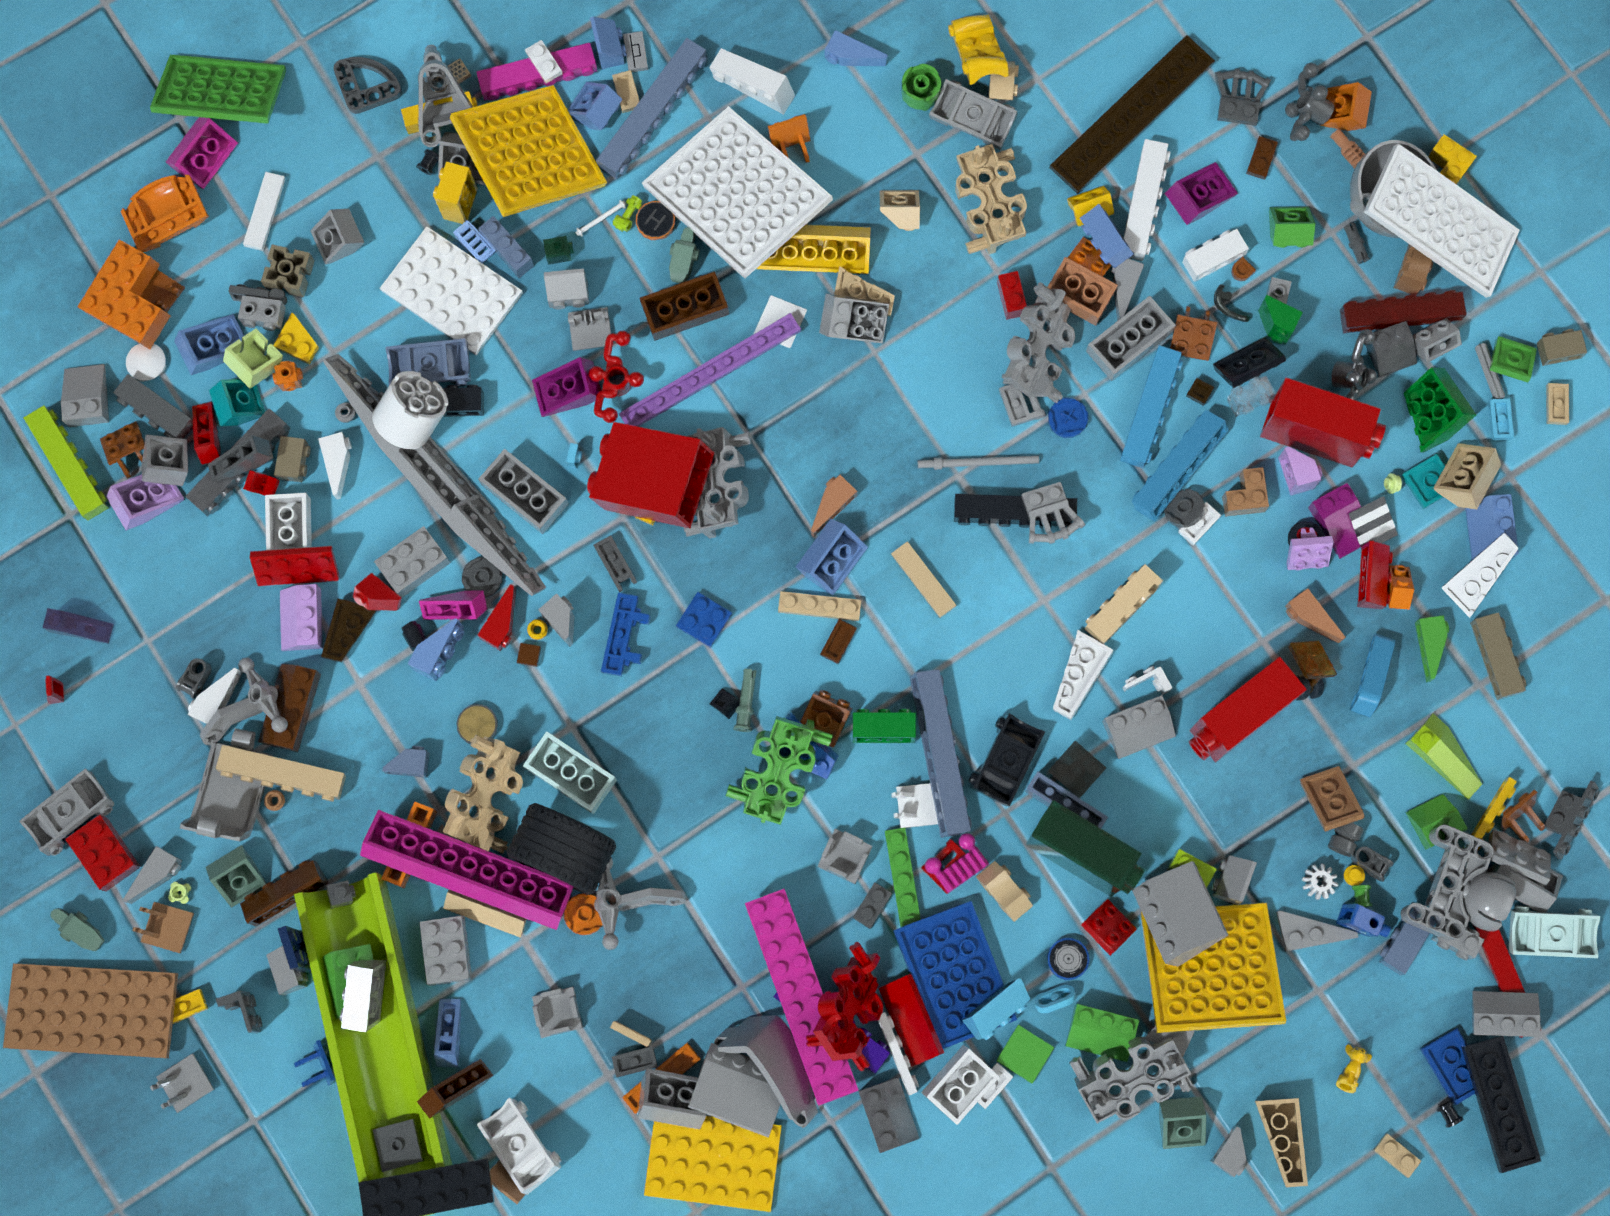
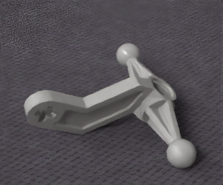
(260, 699)
(609, 912)

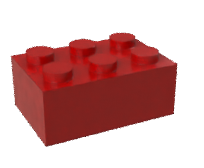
(103, 853)

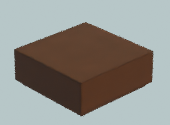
(528, 655)

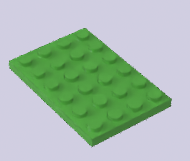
(218, 89)

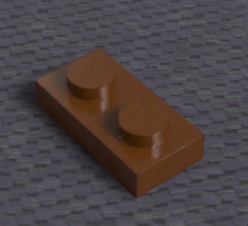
(1261, 158)

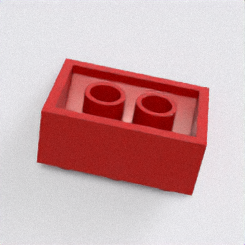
(1374, 575)

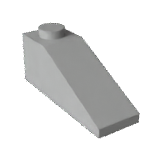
(1126, 277)
(155, 872)

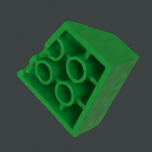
(1437, 408)

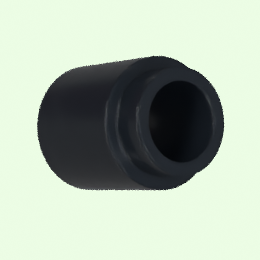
(413, 634)

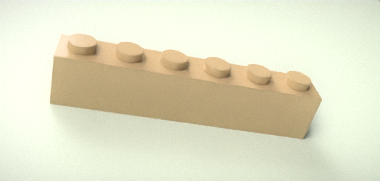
(280, 772)

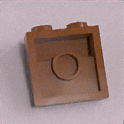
(827, 714)

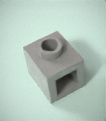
(1279, 289)

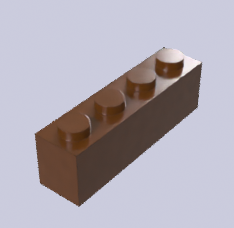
(454, 1088)

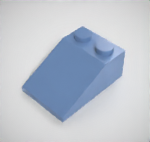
(205, 343)

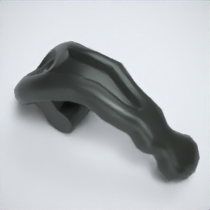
(1226, 296)

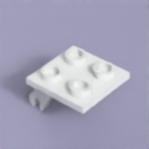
(915, 806)

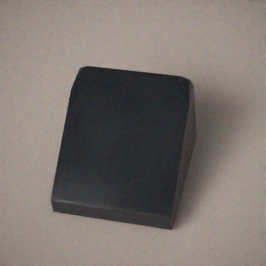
(725, 703)

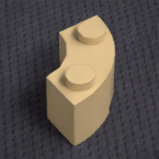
(1003, 87)
(1002, 888)

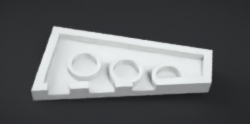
(1478, 576)
(1081, 672)

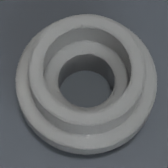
(345, 418)

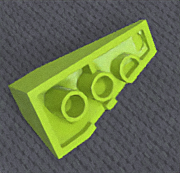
(1442, 752)

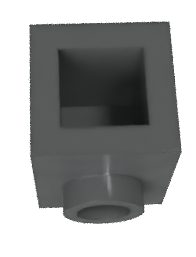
(340, 894)

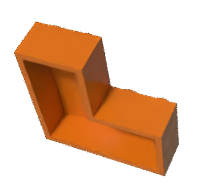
(117, 294)

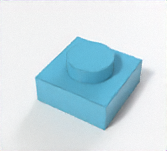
(574, 455)

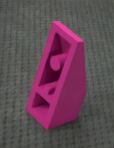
(454, 605)

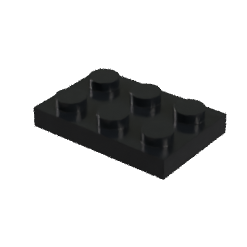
(1249, 362)

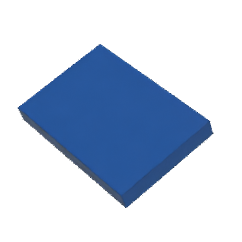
(1449, 1065)

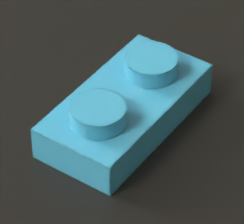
(1500, 419)

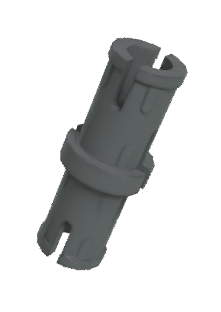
(1356, 243)

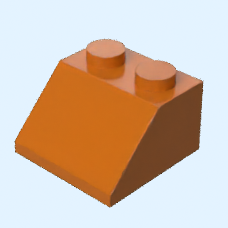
(1350, 106)

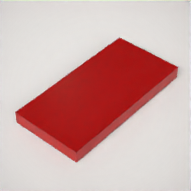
(911, 1020)

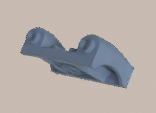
(434, 360)

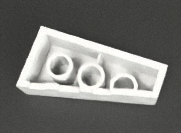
(753, 80)

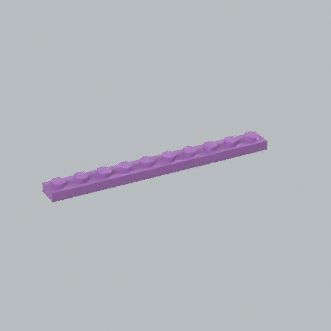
(710, 371)

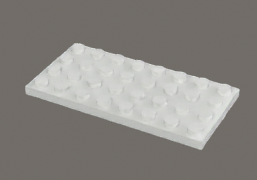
(1441, 220)

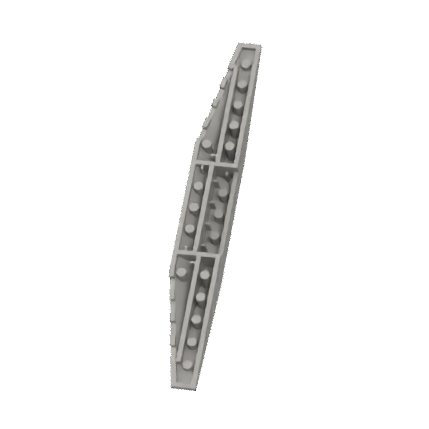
(441, 485)

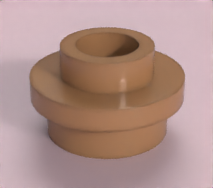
(268, 800)

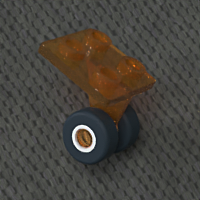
(1313, 665)

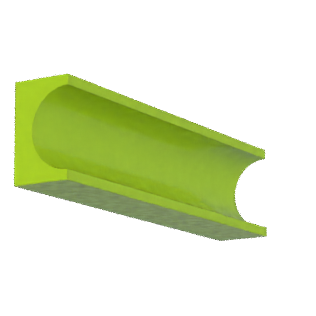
(387, 1067)

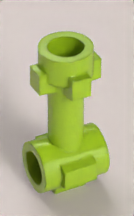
(622, 222)

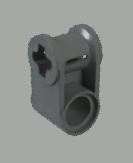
(193, 679)
(1375, 864)

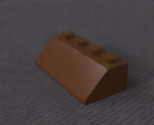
(295, 697)
(280, 895)

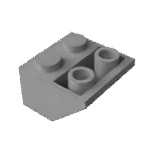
(285, 979)

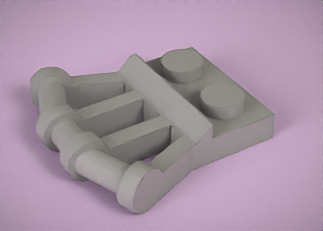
(1047, 501)

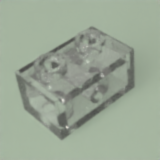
(1246, 398)

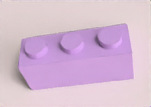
(301, 618)

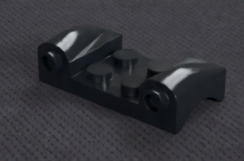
(1007, 760)

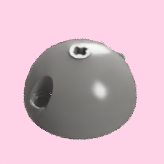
(1366, 176)

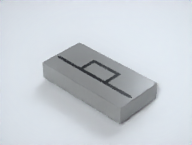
(635, 51)

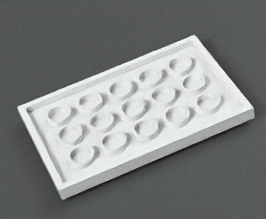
(451, 290)

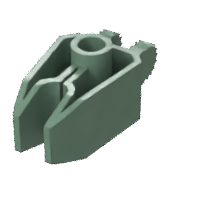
(683, 254)
(78, 929)

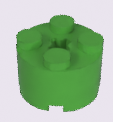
(911, 89)

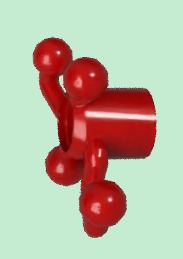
(613, 367)

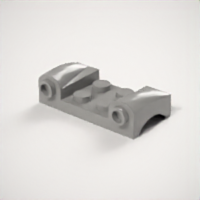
(973, 114)
(66, 811)

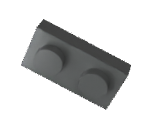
(872, 905)
(634, 1061)

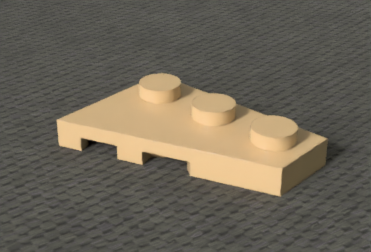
(855, 287)

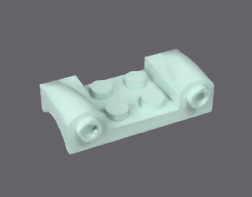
(1553, 933)

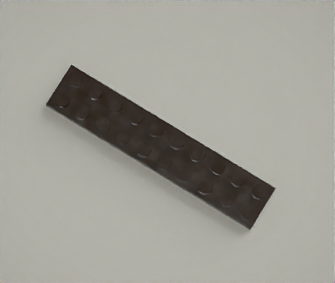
(1132, 114)

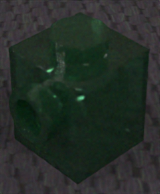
(558, 250)

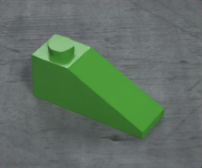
(1431, 639)

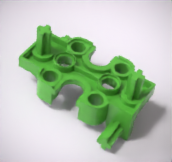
(783, 734)

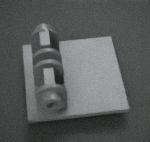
(589, 328)

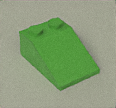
(335, 966)

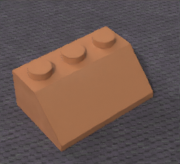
(1085, 290)

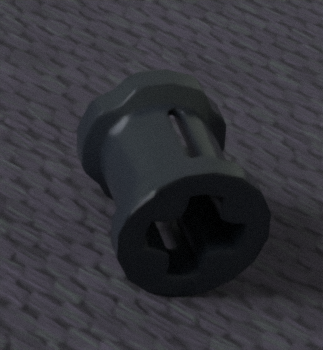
(428, 162)
(1449, 1114)

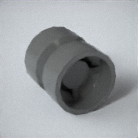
(1345, 839)

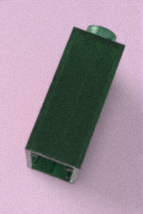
(1086, 850)

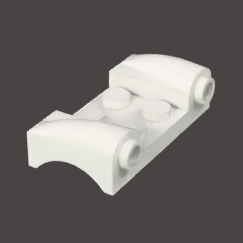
(519, 1146)

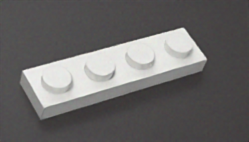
(902, 1062)

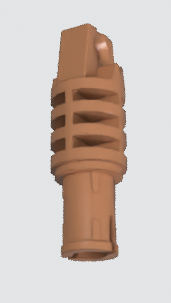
(1349, 149)

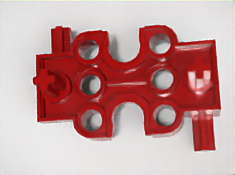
(845, 1039)

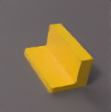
(1088, 200)

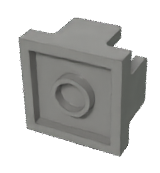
(844, 856)
(556, 1012)

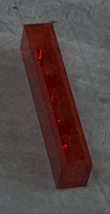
(1412, 309)

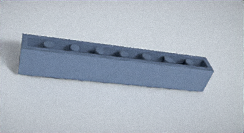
(652, 108)
(940, 753)

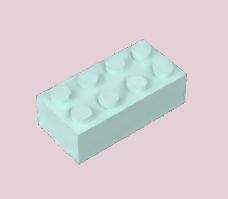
(570, 772)

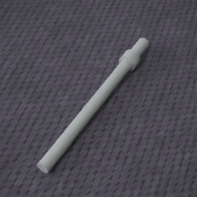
(937, 463)

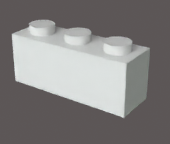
(1215, 254)

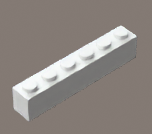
(1144, 197)

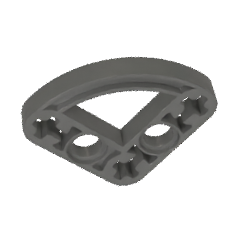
(356, 94)

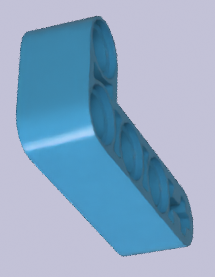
(1373, 676)

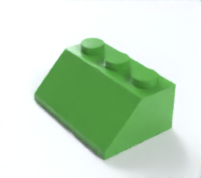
(1101, 1032)

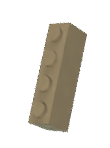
(1498, 656)

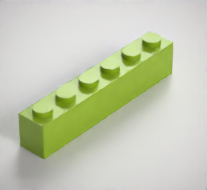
(66, 462)

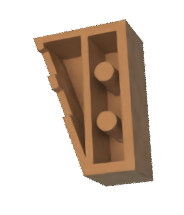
(1413, 271)

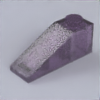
(77, 626)

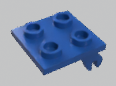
(322, 1053)

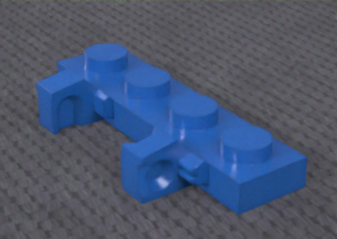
(617, 650)

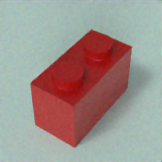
(1011, 294)

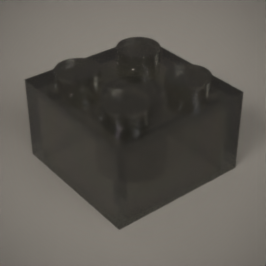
(1076, 770)

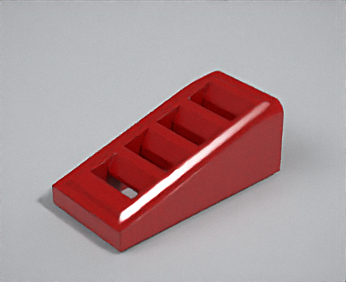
(54, 690)

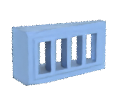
(462, 230)

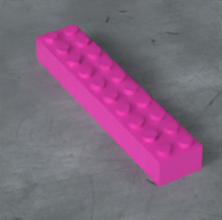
(466, 869)
(798, 992)

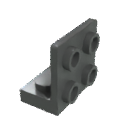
(246, 1002)

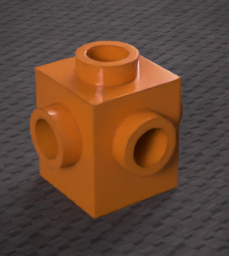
(292, 380)

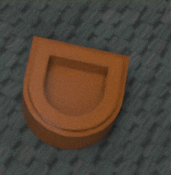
(1242, 270)

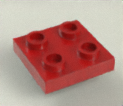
(1108, 927)

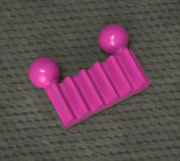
(962, 869)

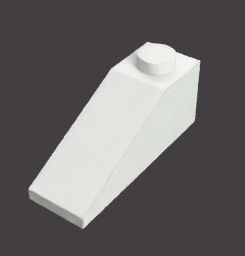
(336, 458)
(214, 697)

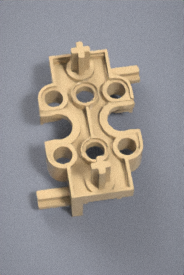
(994, 230)
(479, 829)

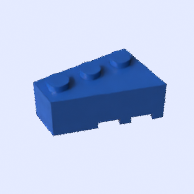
(825, 756)

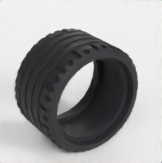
(562, 848)

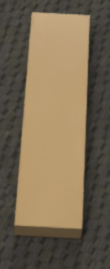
(923, 579)
(484, 913)

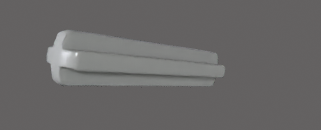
(1491, 377)

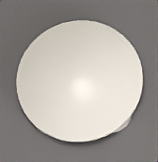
(145, 363)

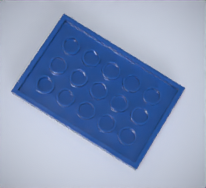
(950, 968)

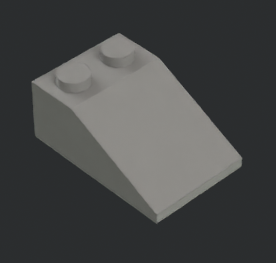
(84, 396)

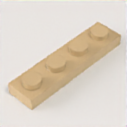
(819, 606)

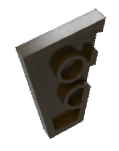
(345, 628)

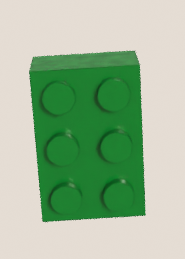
(884, 726)

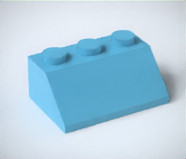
(997, 1009)

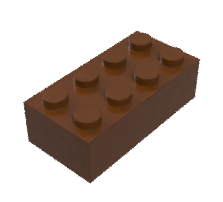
(684, 306)

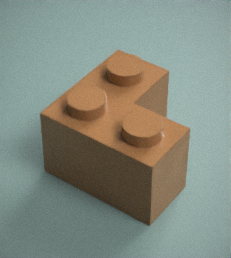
(1251, 497)

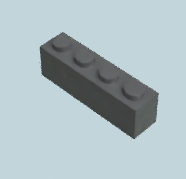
(153, 407)

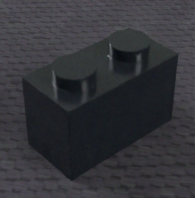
(464, 401)

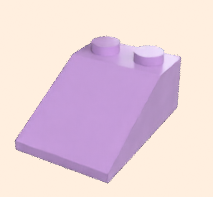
(141, 501)

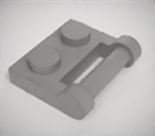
(1017, 408)

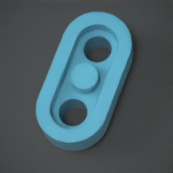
(1055, 999)

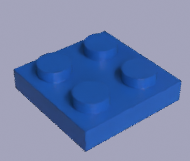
(704, 619)

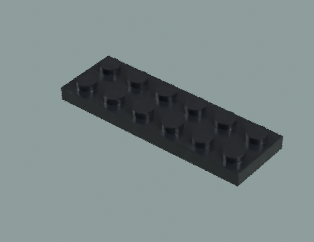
(1501, 1104)
(428, 1190)

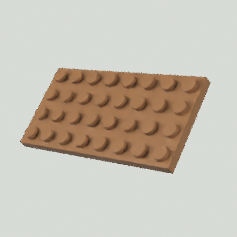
(90, 1010)

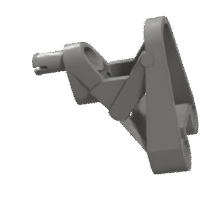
(437, 115)

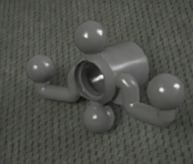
(1310, 106)

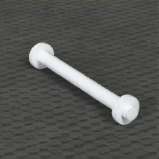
(621, 205)

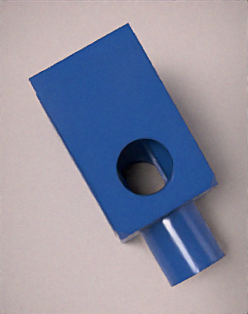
(1362, 921)

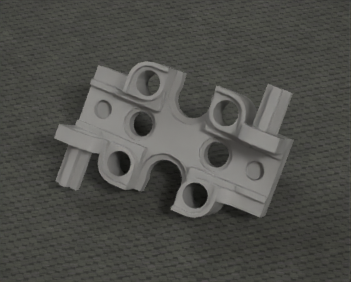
(1039, 377)
(724, 512)
(1095, 1085)

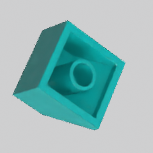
(236, 402)

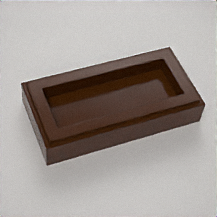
(838, 641)

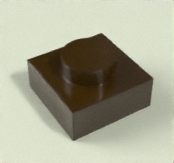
(1200, 391)

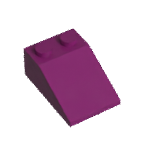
(1200, 193)
(566, 387)
(1333, 517)

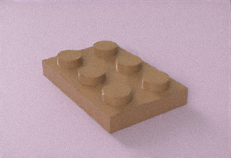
(1332, 798)

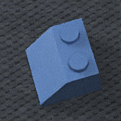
(608, 42)
(594, 105)

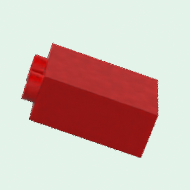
(1323, 423)
(650, 474)
(1245, 711)

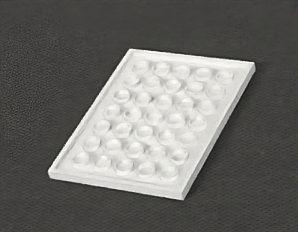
(737, 192)

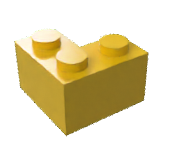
(1452, 158)

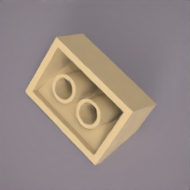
(1468, 475)

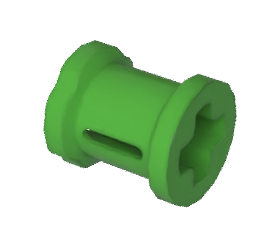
(1362, 895)

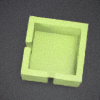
(251, 363)

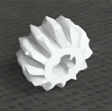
(1312, 881)

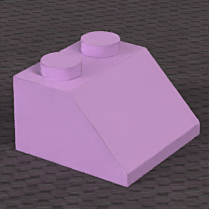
(1299, 471)

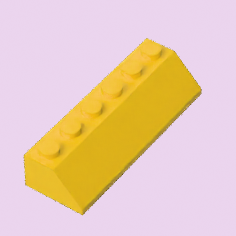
(823, 250)

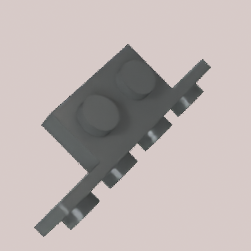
(1568, 815)

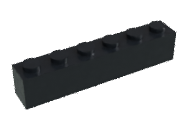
(1001, 511)

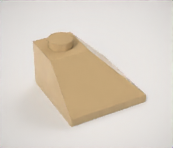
(901, 208)

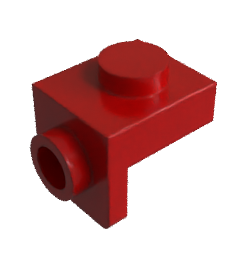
(261, 483)

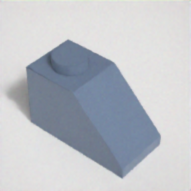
(409, 763)

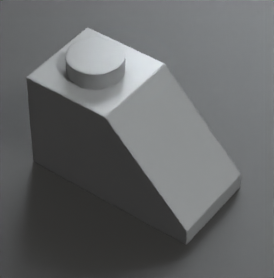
(1231, 1154)

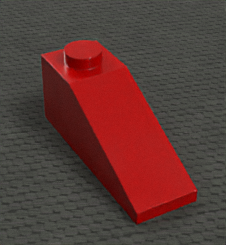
(205, 433)
(499, 624)

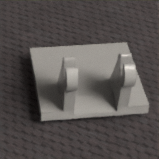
(183, 1083)

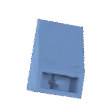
(434, 651)

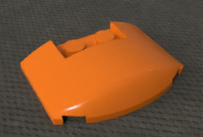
(163, 211)

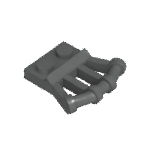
(1238, 108)

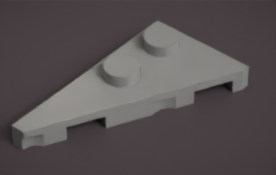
(1303, 932)

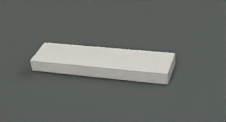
(264, 211)

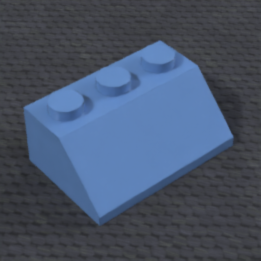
(1489, 522)
(831, 556)

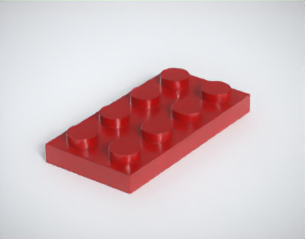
(294, 566)

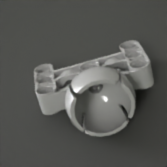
(1472, 893)

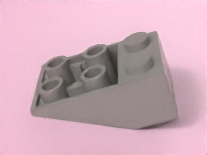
(853, 318)

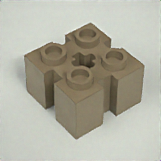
(282, 260)

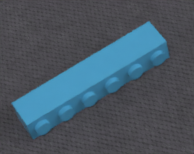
(1150, 407)
(1179, 465)

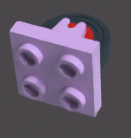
(1308, 547)

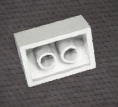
(960, 1084)

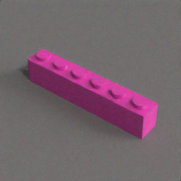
(523, 75)

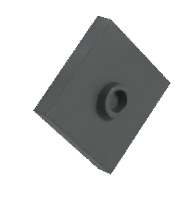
(398, 1145)

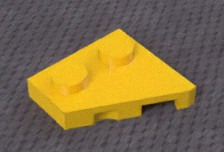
(296, 340)

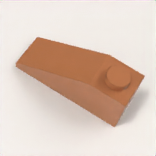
(834, 500)
(1311, 614)

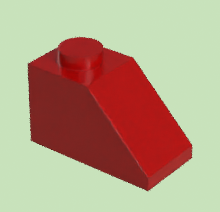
(376, 595)

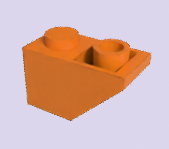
(1400, 587)

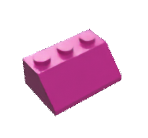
(202, 151)

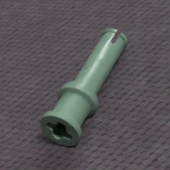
(745, 710)

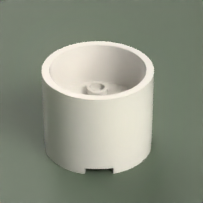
(409, 410)

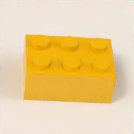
(455, 192)

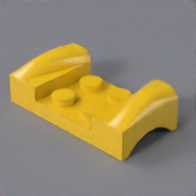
(978, 47)

